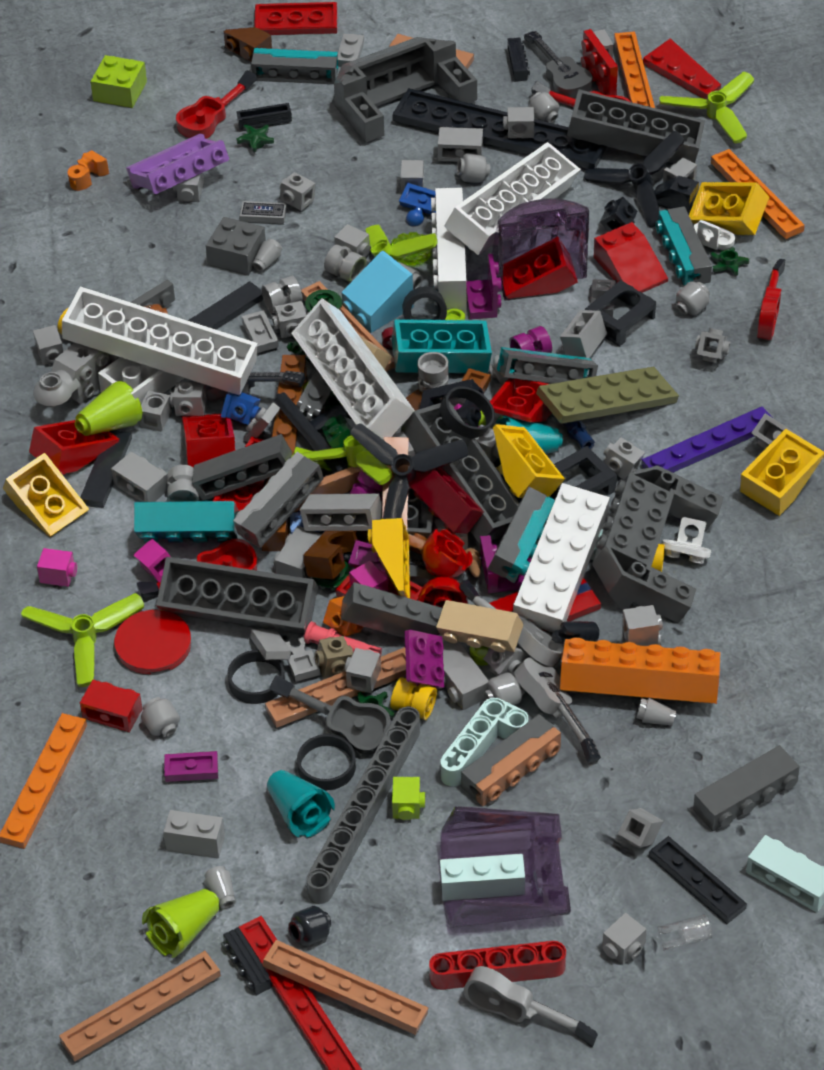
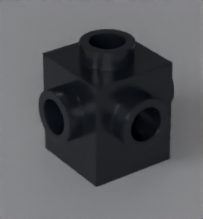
(618, 214)

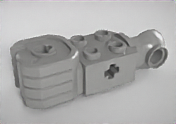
(72, 376)

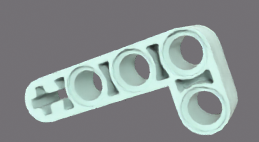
(490, 721)

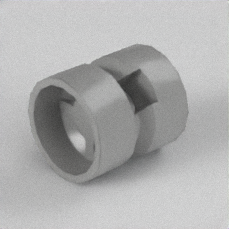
(344, 263)
(283, 293)
(432, 371)
(180, 484)

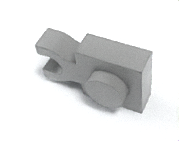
(302, 662)

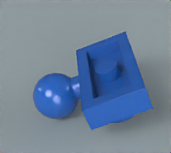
(419, 200)

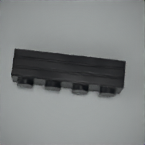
(518, 59)
(264, 116)
(247, 961)

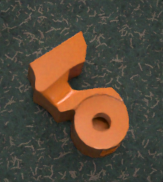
(79, 174)

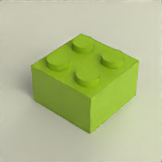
(118, 81)

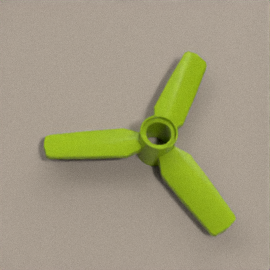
(717, 105)
(380, 242)
(357, 457)
(85, 629)

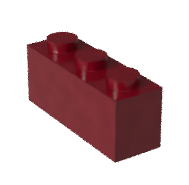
(446, 500)

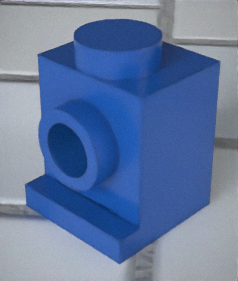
(247, 402)

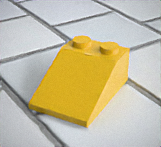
(730, 206)
(525, 462)
(780, 472)
(44, 495)
(391, 545)

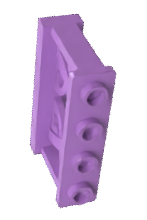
(177, 163)

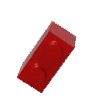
(111, 705)

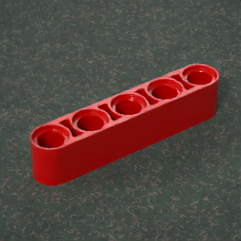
(508, 956)

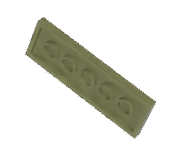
(607, 394)

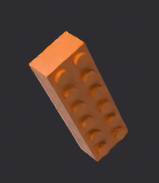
(640, 670)

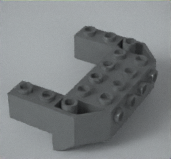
(389, 74)
(633, 535)

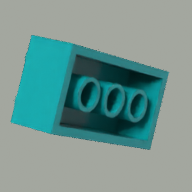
(461, 341)
(185, 521)

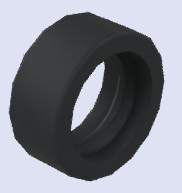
(424, 292)

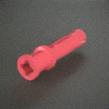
(315, 633)

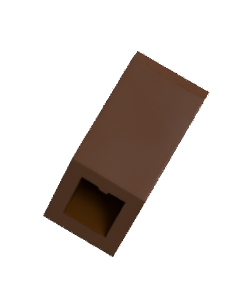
(244, 40)

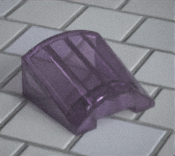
(539, 222)
(507, 832)

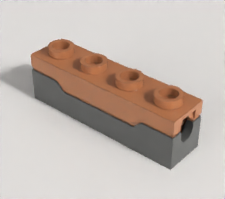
(511, 760)

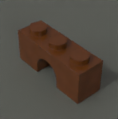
(326, 557)

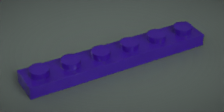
(706, 443)

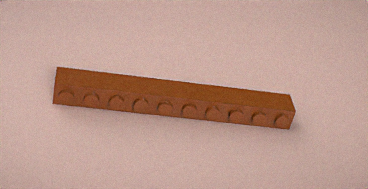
(284, 426)

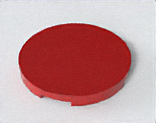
(152, 641)

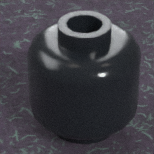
(309, 926)

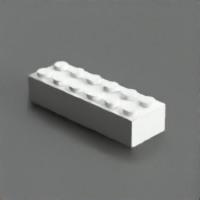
(449, 251)
(561, 557)

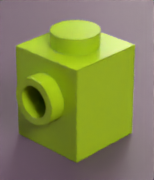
(407, 798)

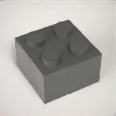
(234, 245)

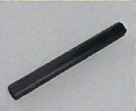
(307, 430)

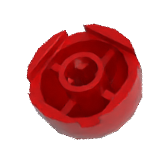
(445, 554)
(441, 589)

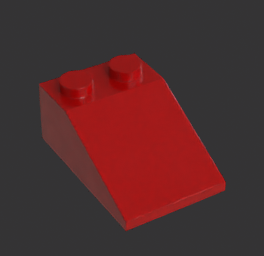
(629, 258)
(539, 271)
(519, 400)
(207, 437)
(68, 447)

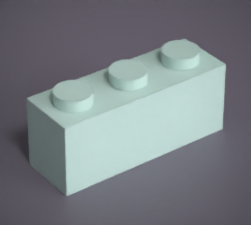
(788, 872)
(482, 877)

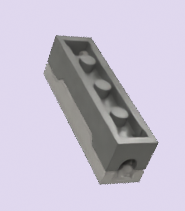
(278, 499)

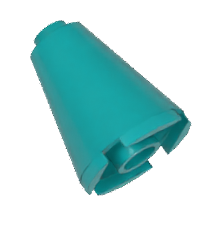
(546, 436)
(300, 803)

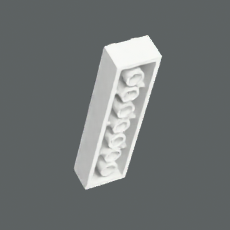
(538, 176)
(159, 340)
(352, 370)

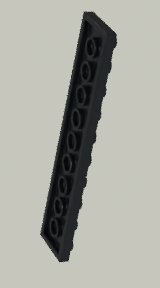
(436, 111)

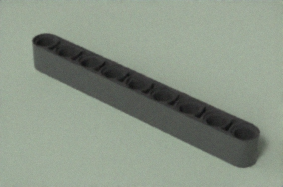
(363, 805)

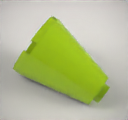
(110, 411)
(179, 921)

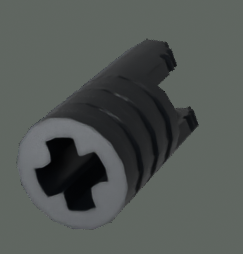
(572, 629)

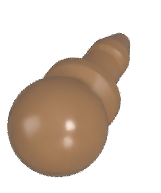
(475, 566)

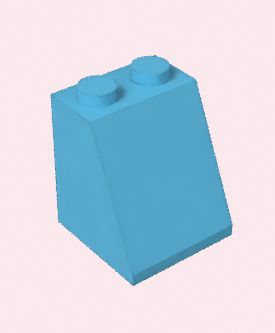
(378, 292)

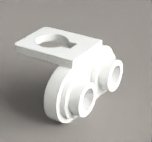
(714, 236)
(694, 549)

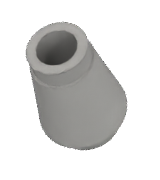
(267, 254)
(655, 712)
(219, 881)

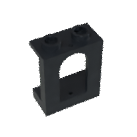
(641, 303)
(468, 412)
(600, 474)

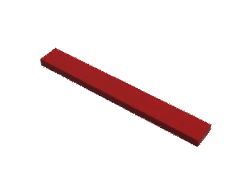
(301, 1004)

